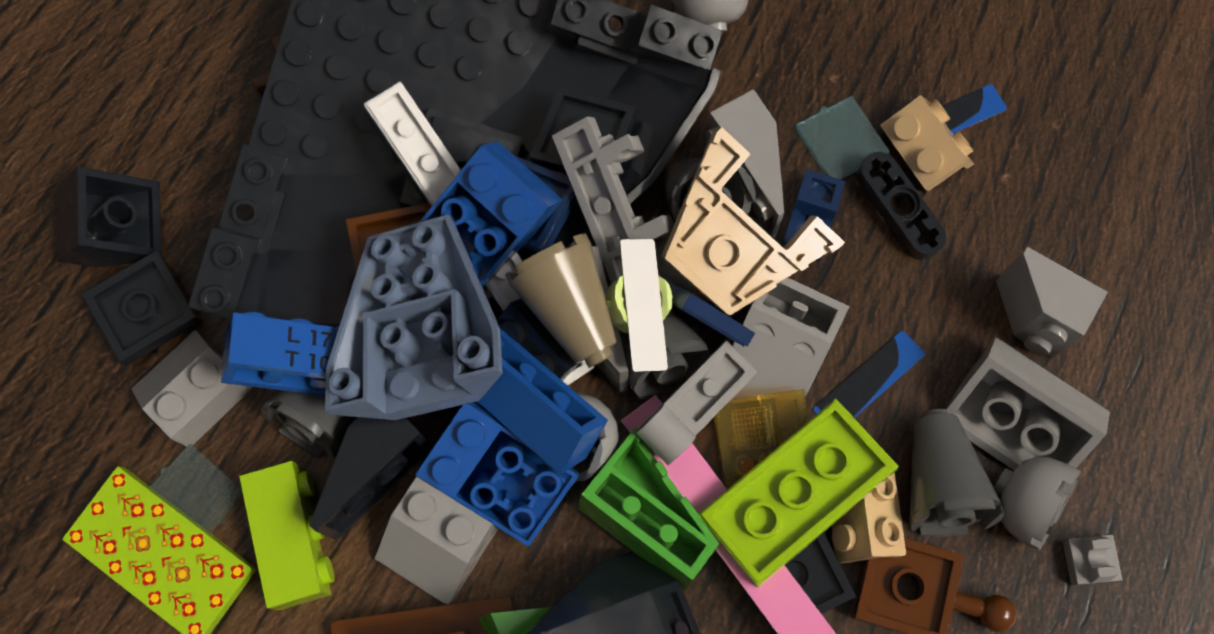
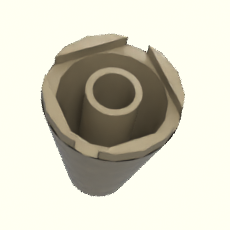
(568, 299)

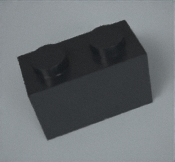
(107, 218)

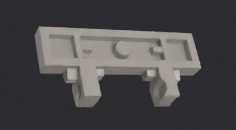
(593, 171)

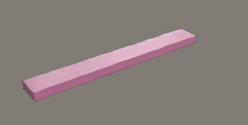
(779, 597)

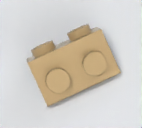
(927, 142)
(871, 527)

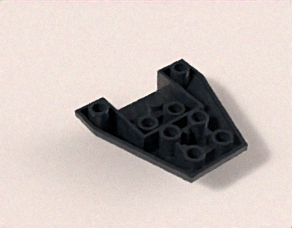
(620, 598)

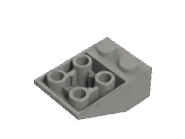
(756, 131)
(790, 339)

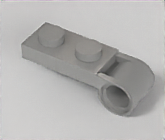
(696, 402)

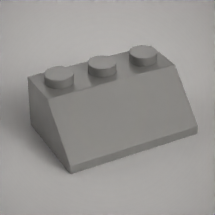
(1025, 411)

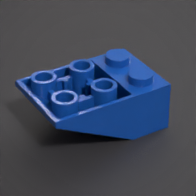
(495, 207)
(494, 473)

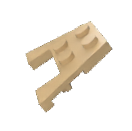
(723, 247)

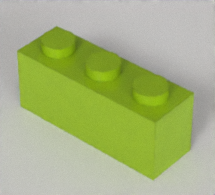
(283, 541)

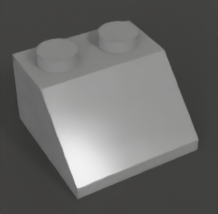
(1047, 303)
(187, 392)
(434, 541)

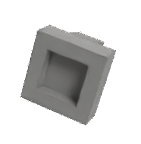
(1092, 560)

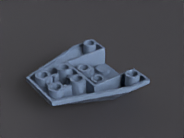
(413, 328)

